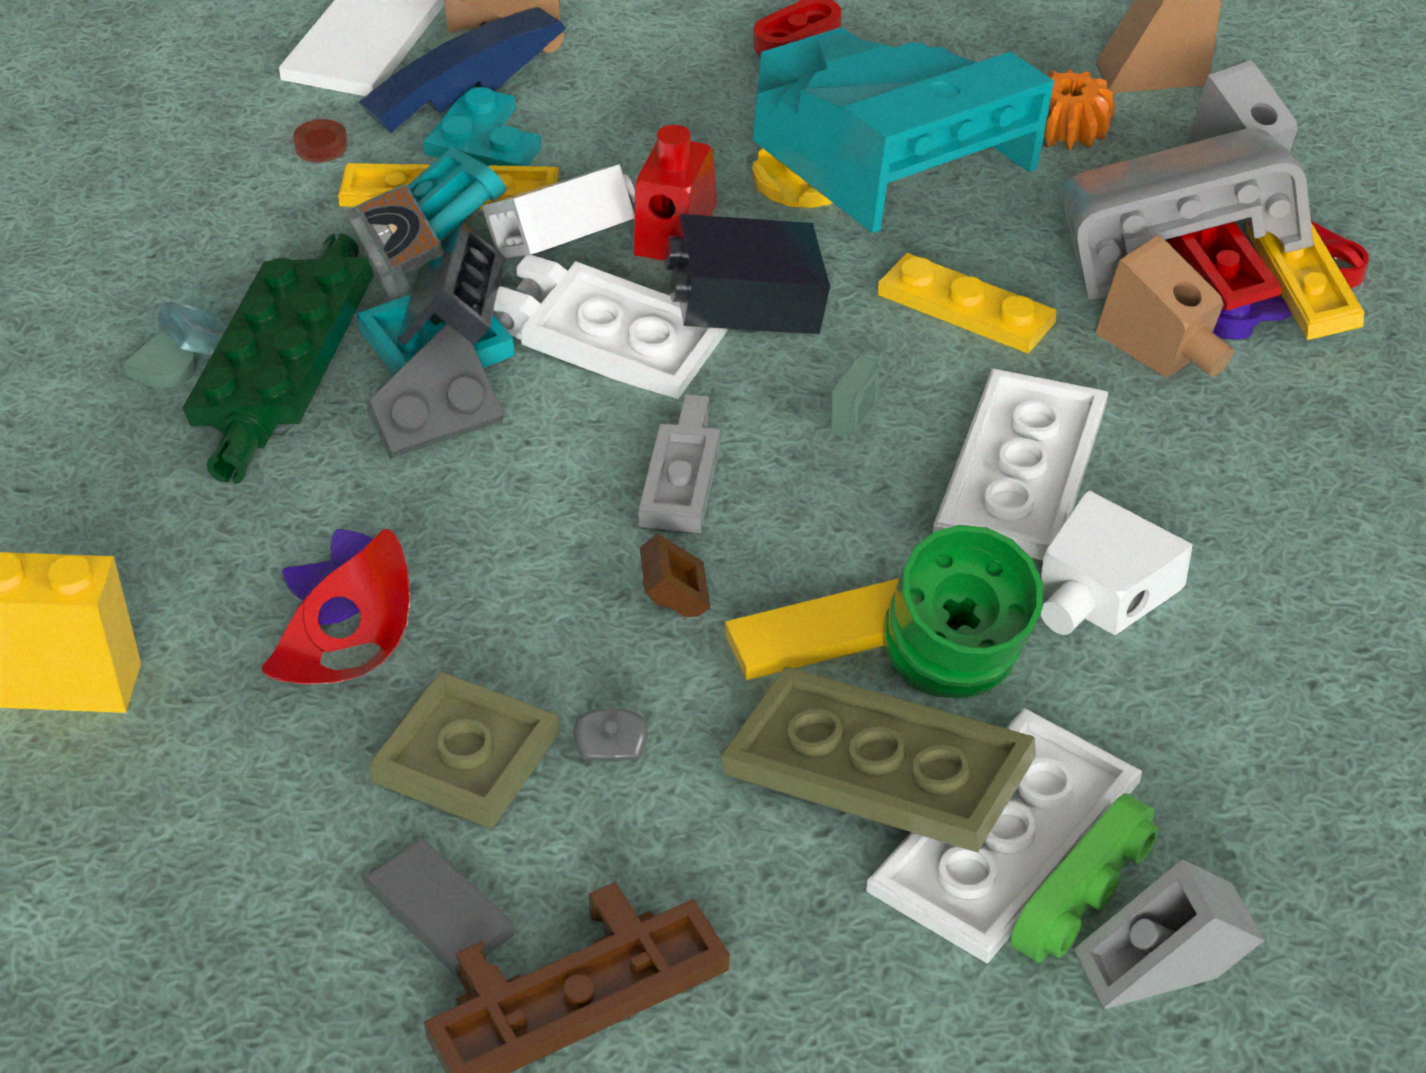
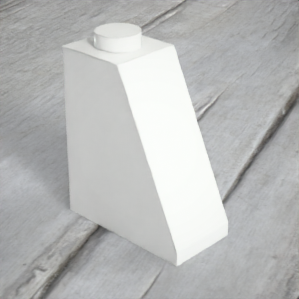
(560, 212)

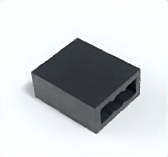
(747, 274)

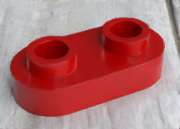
(796, 23)

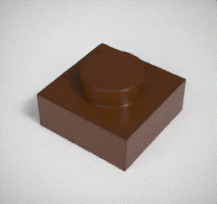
(674, 577)

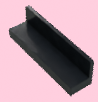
(456, 287)

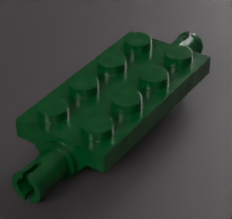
(276, 351)

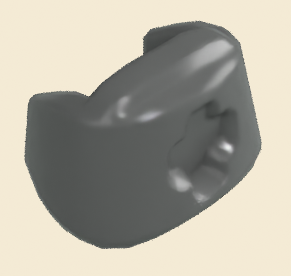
(610, 735)

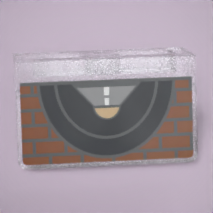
(394, 237)

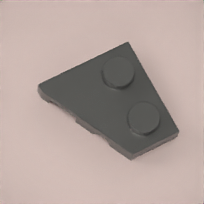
(434, 397)

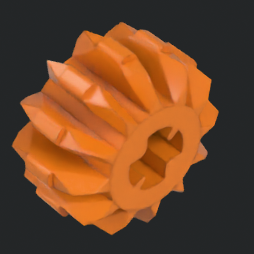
(1078, 109)

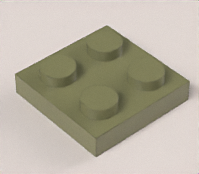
(465, 749)

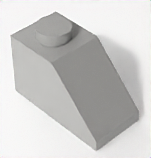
(1169, 937)

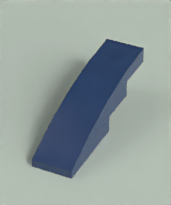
(478, 58)

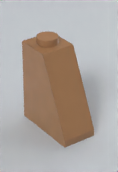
(1161, 45)

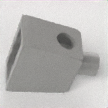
(1238, 101)

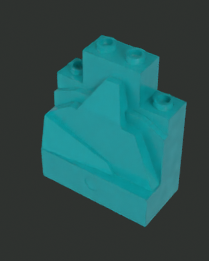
(872, 113)

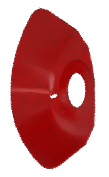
(379, 588)

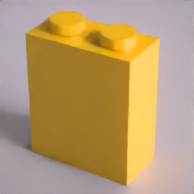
(65, 634)

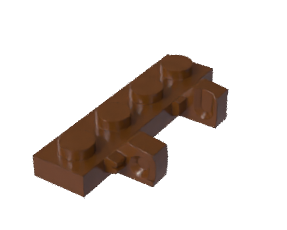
(529, 1016)

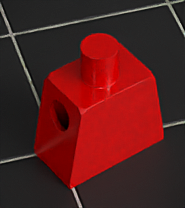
(677, 174)

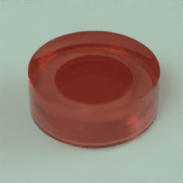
(320, 140)

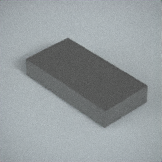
(438, 904)

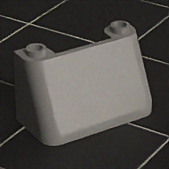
(1183, 192)

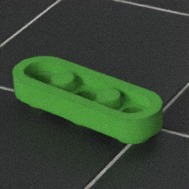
(1085, 879)

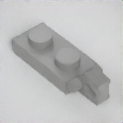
(681, 471)

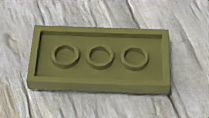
(880, 758)

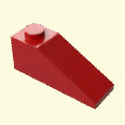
(1227, 264)

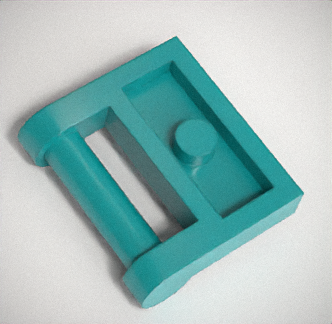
(454, 190)

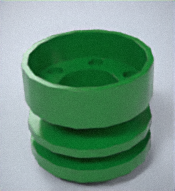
(966, 581)

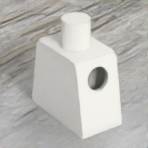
(1109, 567)

